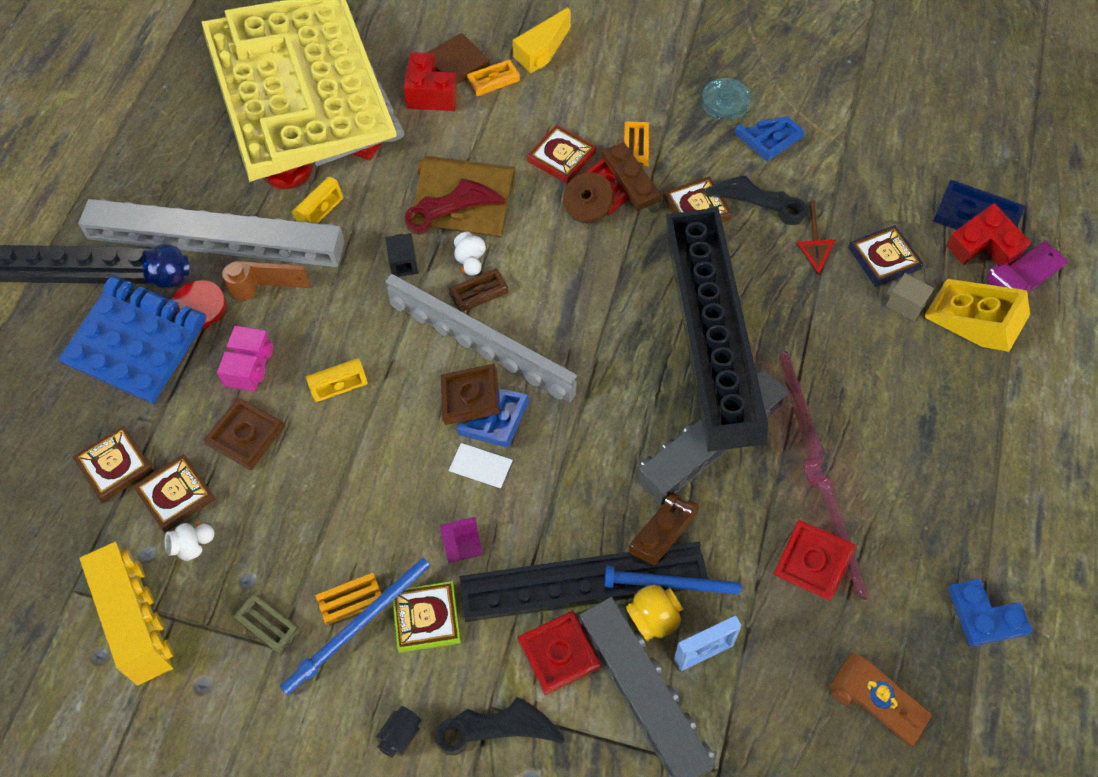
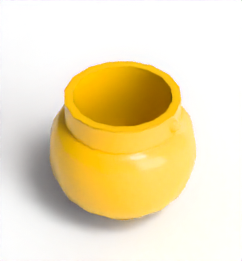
(655, 611)

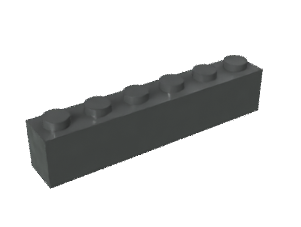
(688, 455)
(644, 691)

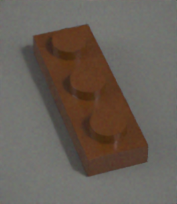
(631, 176)

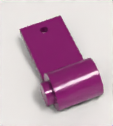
(1029, 270)

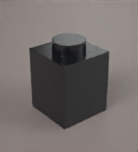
(401, 255)

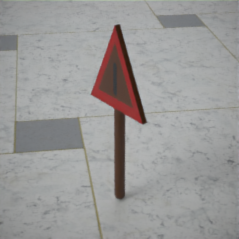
(816, 250)

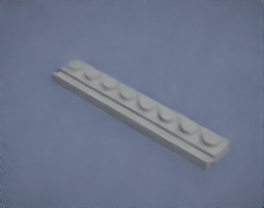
(480, 337)

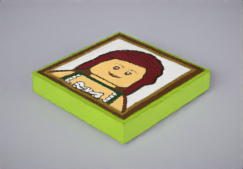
(426, 617)

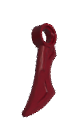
(463, 196)

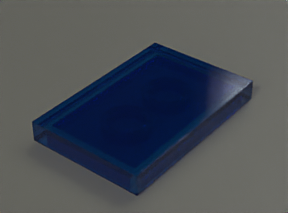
(965, 202)

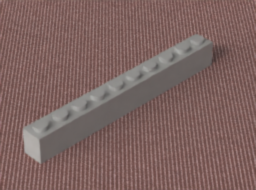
(213, 232)

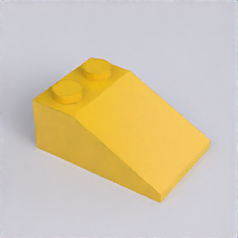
(981, 312)

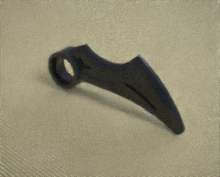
(743, 189)
(516, 720)

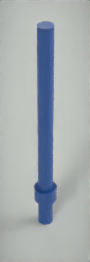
(309, 667)

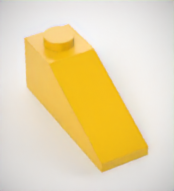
(540, 43)

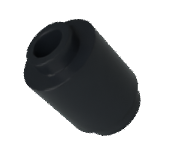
(398, 732)

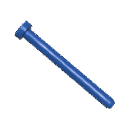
(666, 581)

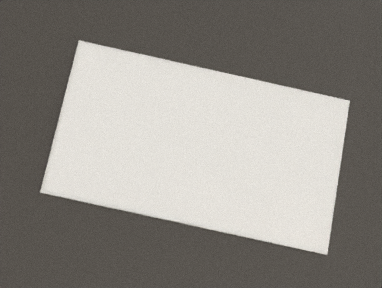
(480, 465)

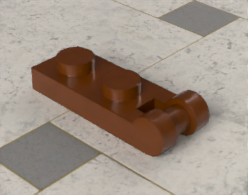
(663, 529)

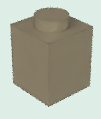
(908, 296)

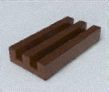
(480, 294)

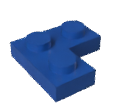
(981, 621)

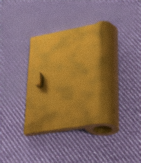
(442, 175)

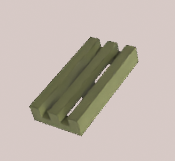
(286, 639)

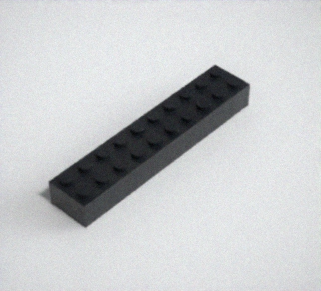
(715, 332)

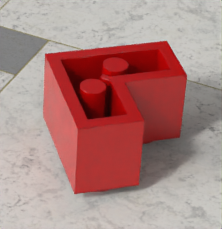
(428, 88)
(988, 232)

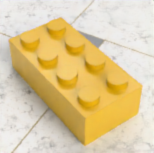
(127, 613)

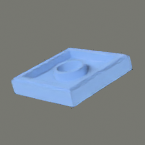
(707, 643)

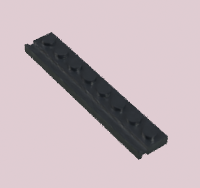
(70, 264)
(568, 582)

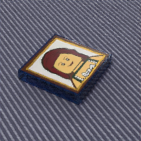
(885, 255)

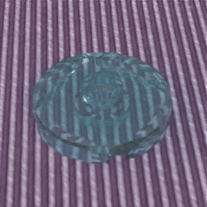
(726, 98)

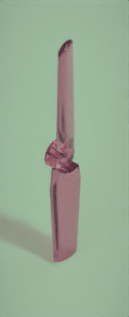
(813, 468)

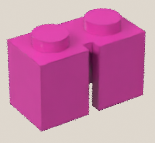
(247, 363)

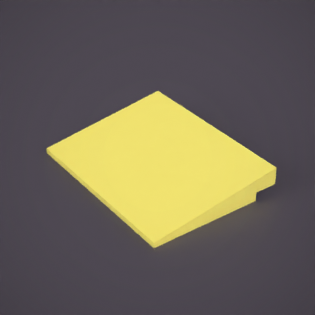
(296, 83)

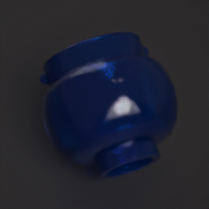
(164, 266)

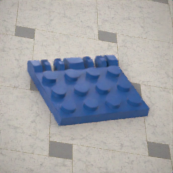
(134, 342)

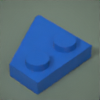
(770, 137)
(498, 428)

